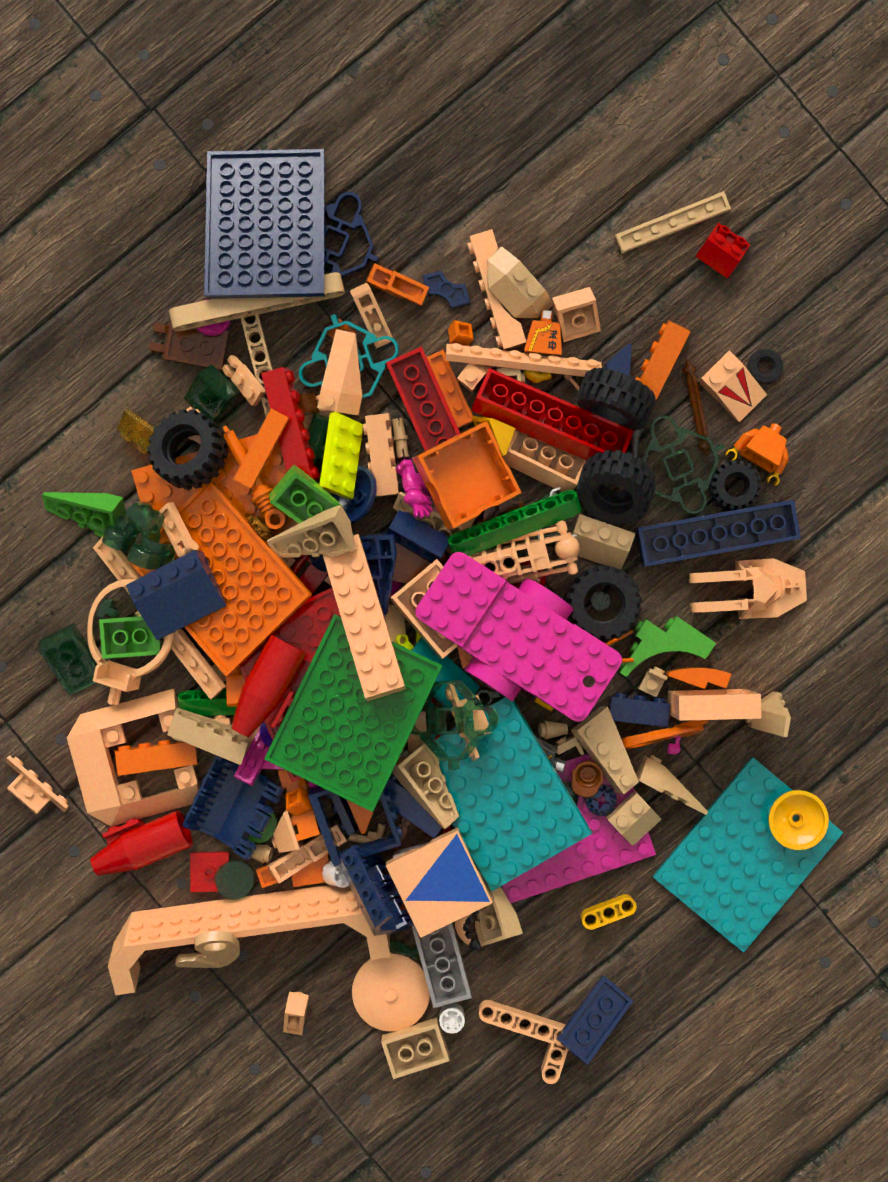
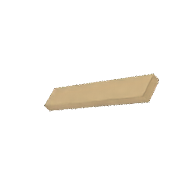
(672, 222)

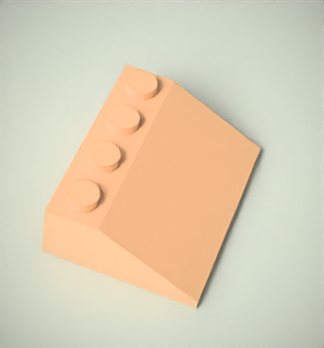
(544, 462)
(407, 601)

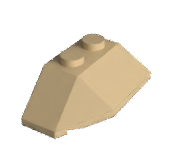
(516, 286)

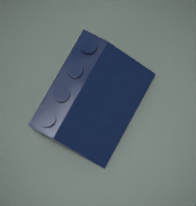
(177, 594)

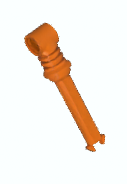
(260, 492)

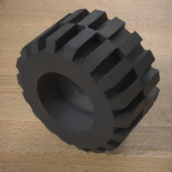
(750, 480)

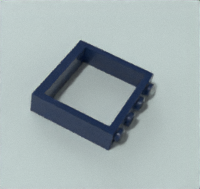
(364, 849)

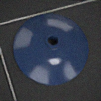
(363, 497)

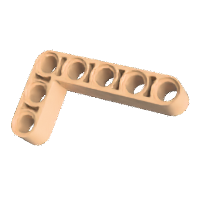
(531, 1030)

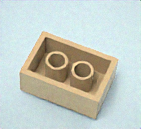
(415, 1048)

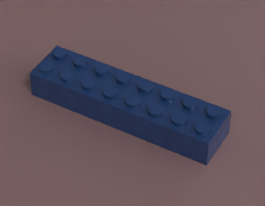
(718, 533)

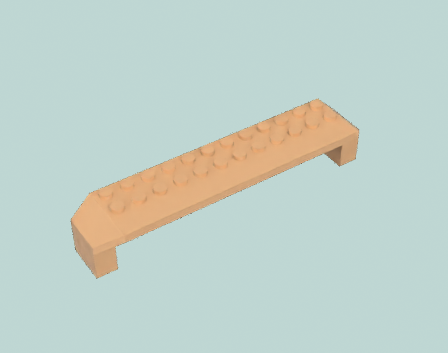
(242, 917)

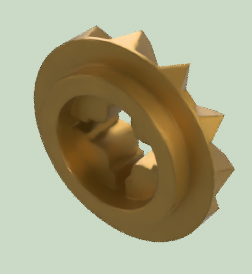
(260, 527)

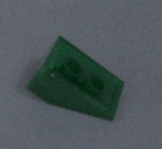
(69, 658)

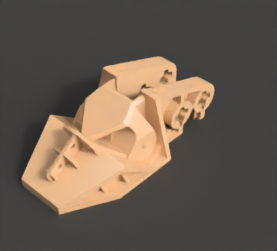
(776, 588)

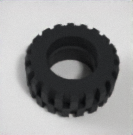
(616, 398)
(168, 438)
(621, 470)
(629, 602)

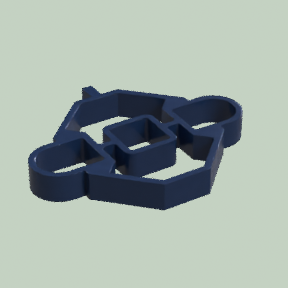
(357, 223)

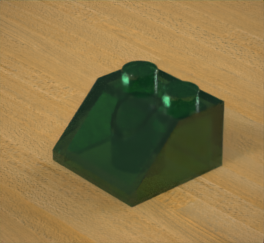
(211, 393)

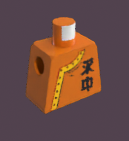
(544, 336)

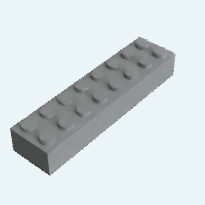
(442, 961)

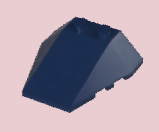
(381, 558)

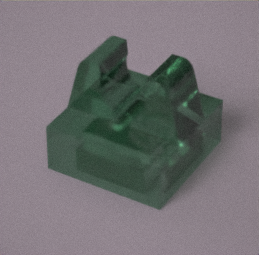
(106, 608)

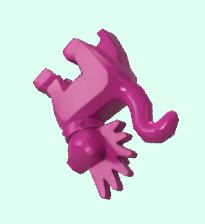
(415, 489)

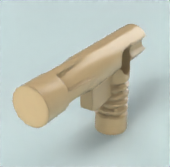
(371, 835)

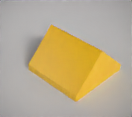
(502, 432)

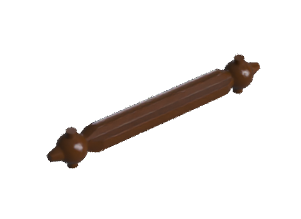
(696, 405)

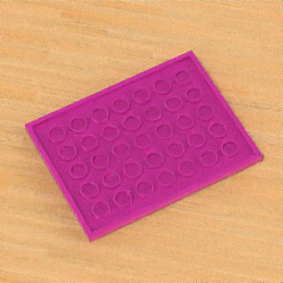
(591, 856)

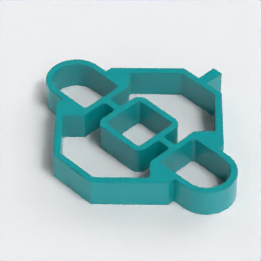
(370, 338)

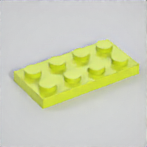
(341, 455)

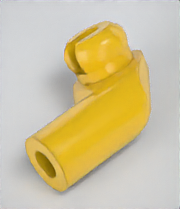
(536, 377)

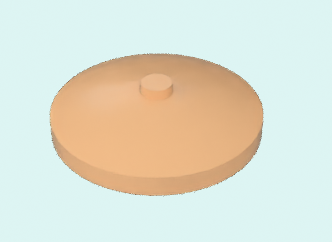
(390, 992)

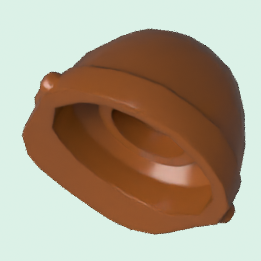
(587, 778)

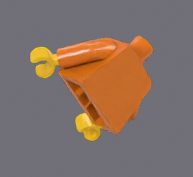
(764, 449)

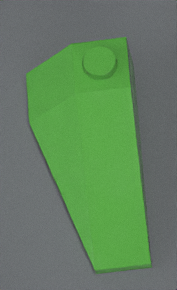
(88, 509)

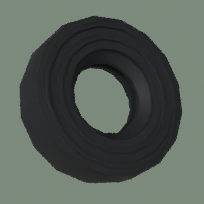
(776, 361)

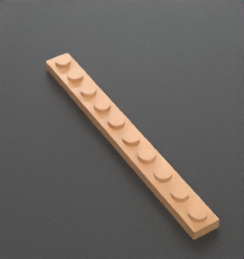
(181, 645)

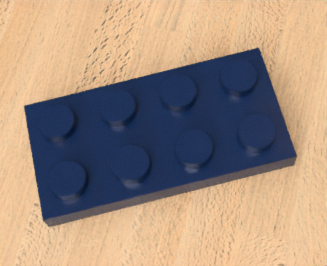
(594, 1020)

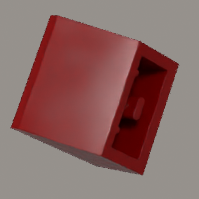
(723, 250)

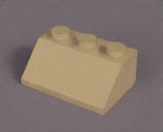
(602, 541)

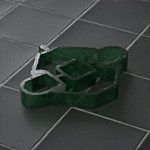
(702, 484)
(463, 722)

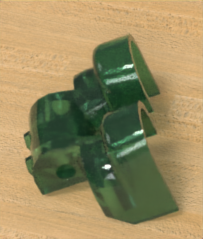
(123, 537)

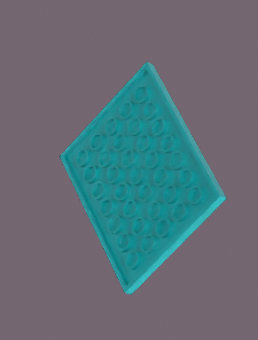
(510, 799)
(733, 865)

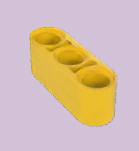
(618, 911)

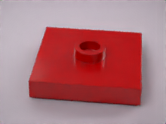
(203, 869)

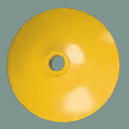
(809, 827)

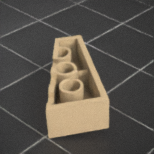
(208, 735)

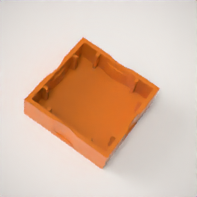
(466, 475)

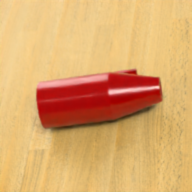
(266, 687)
(141, 844)

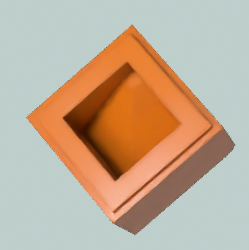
(460, 333)
(298, 801)

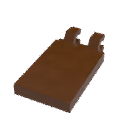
(190, 346)
(410, 564)

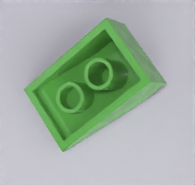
(301, 496)
(127, 638)

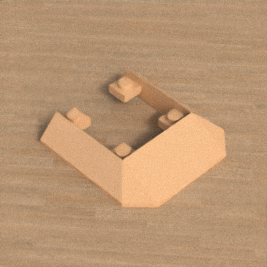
(94, 767)

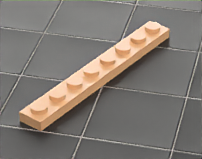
(518, 360)

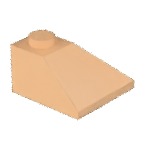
(285, 836)

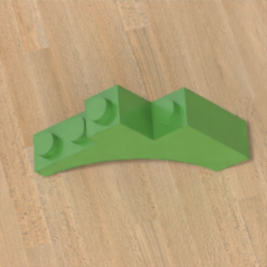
(676, 637)

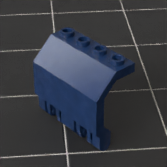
(232, 808)
(375, 892)

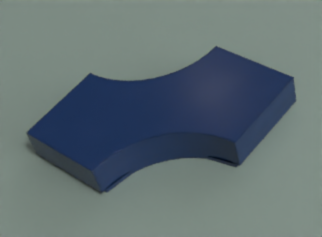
(453, 293)

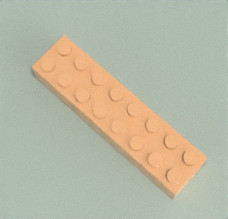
(364, 623)

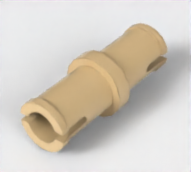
(400, 438)

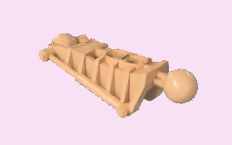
(566, 548)

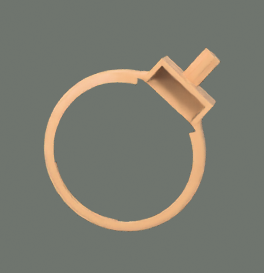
(117, 675)

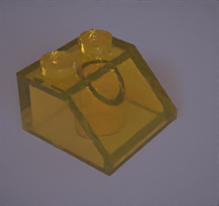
(135, 429)

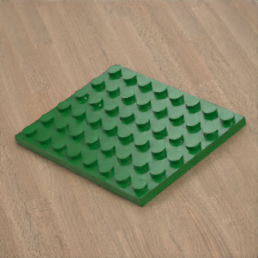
(339, 735)

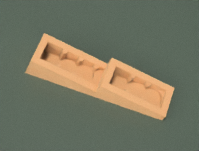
(298, 859)

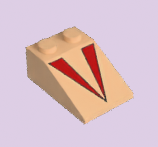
(733, 386)

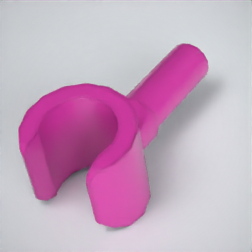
(674, 748)

